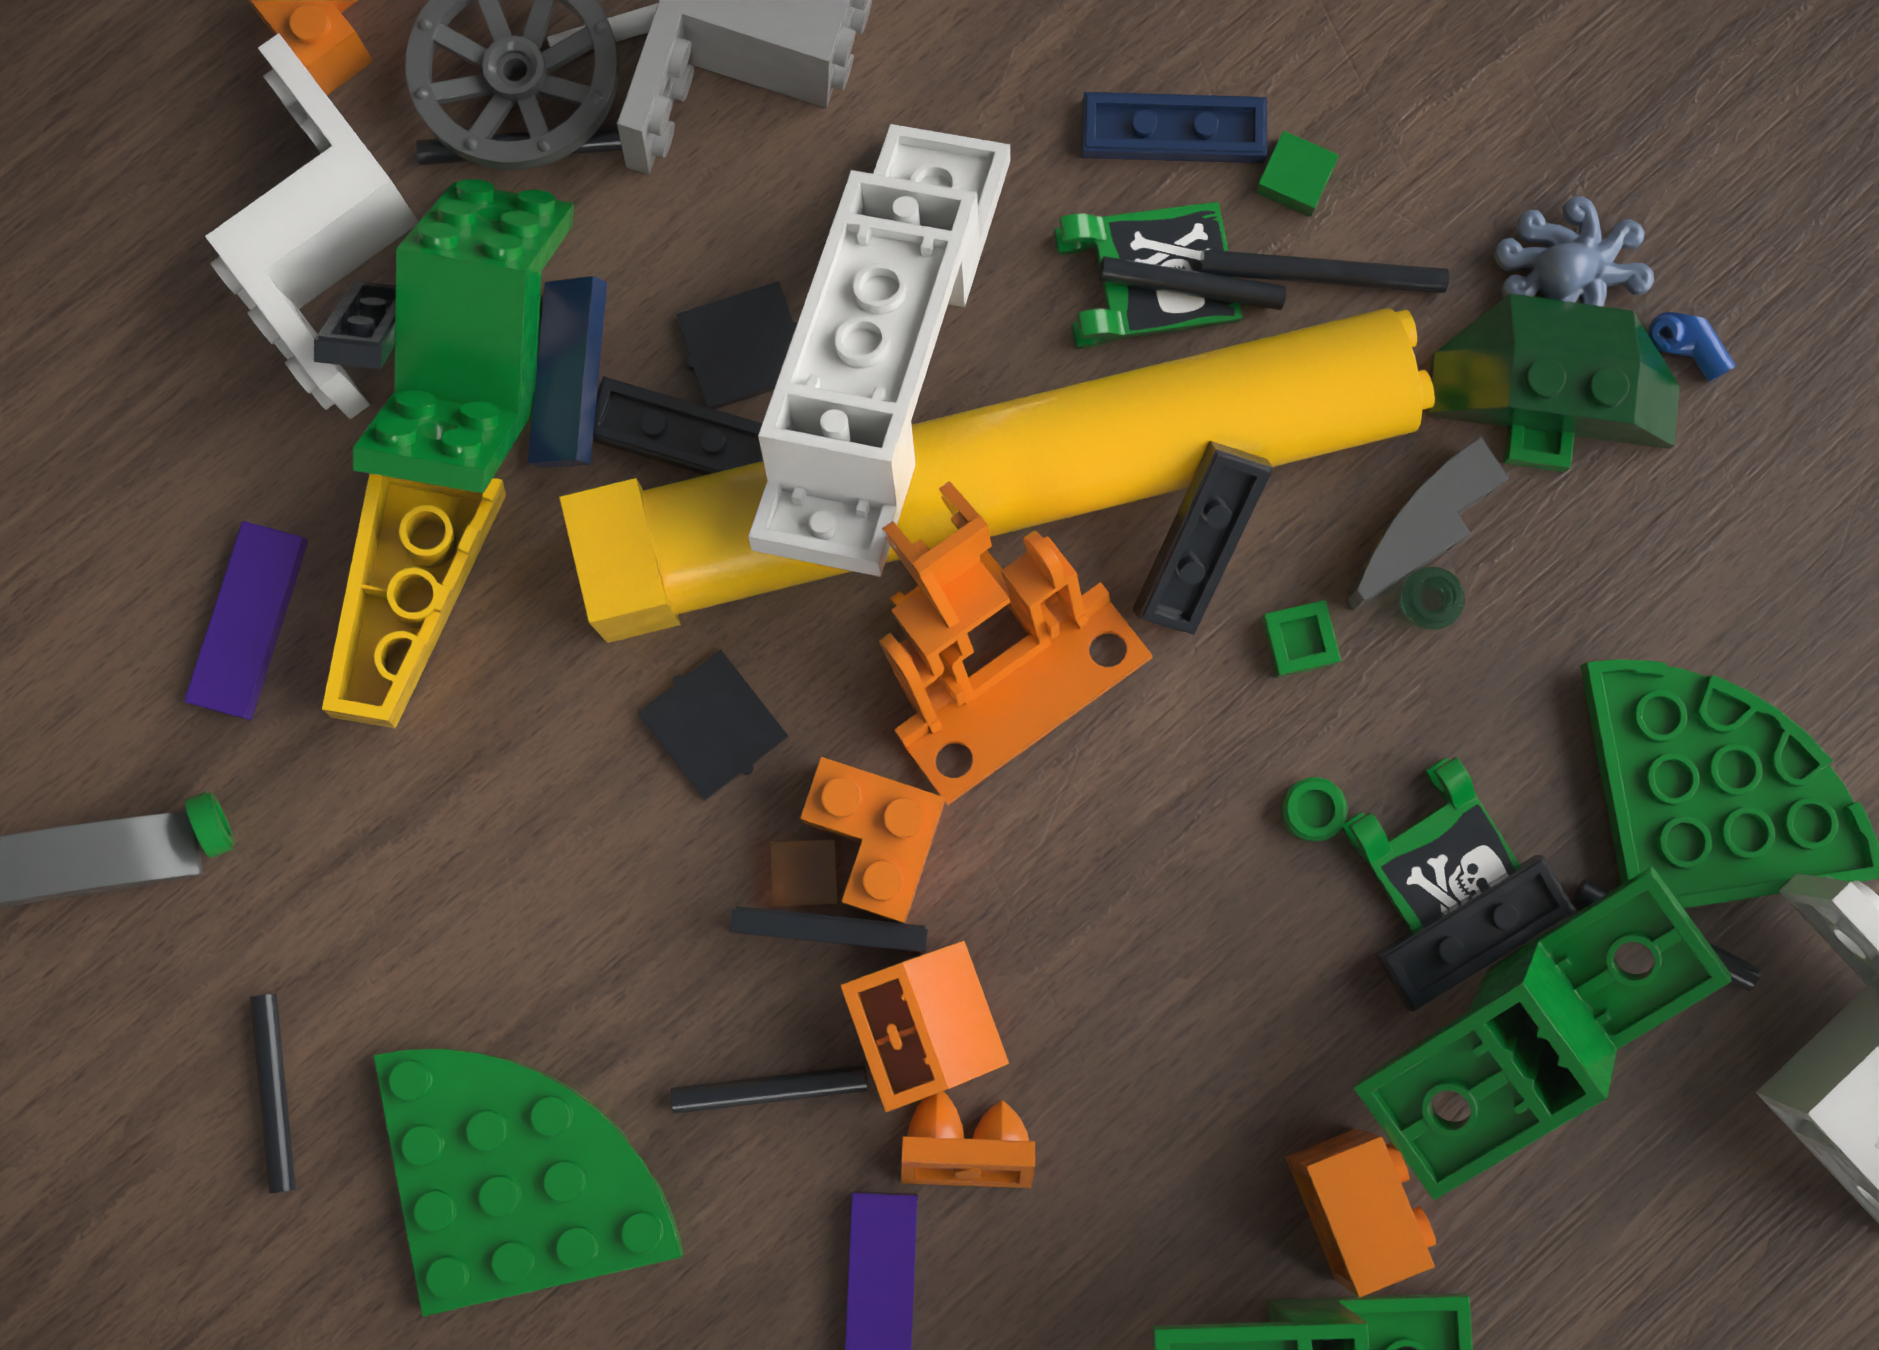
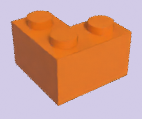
(317, 37)
(890, 823)

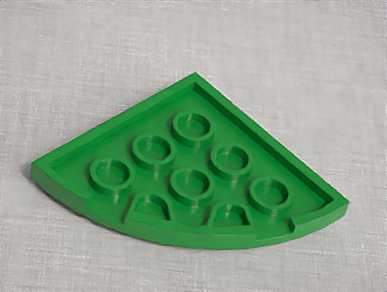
(1717, 787)
(512, 1180)

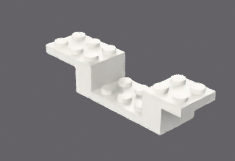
(852, 376)

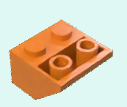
(924, 1025)

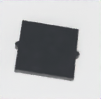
(738, 344)
(713, 725)

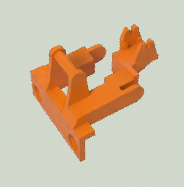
(1024, 688)

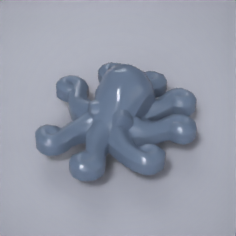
(1574, 263)

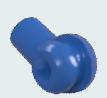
(1692, 338)

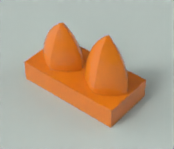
(941, 1156)

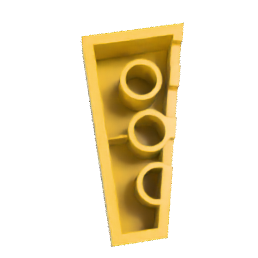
(400, 589)

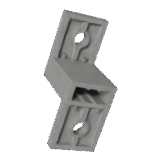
(773, 44)

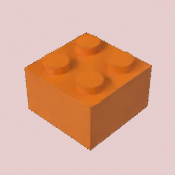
(1362, 1211)

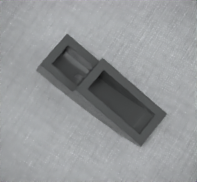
(1428, 521)
(97, 858)

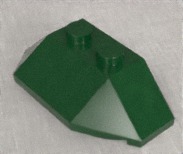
(1558, 372)

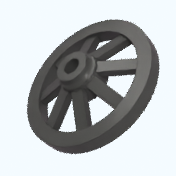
(499, 63)

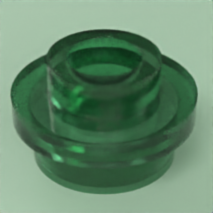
(1445, 585)

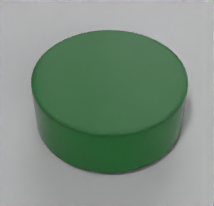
(1313, 809)
(209, 824)

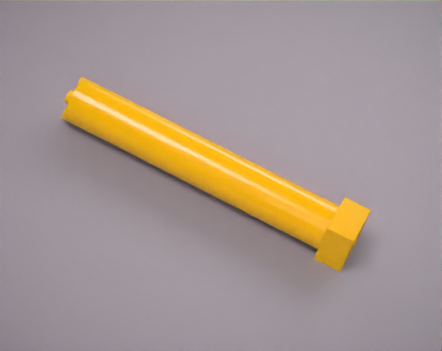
(1016, 463)

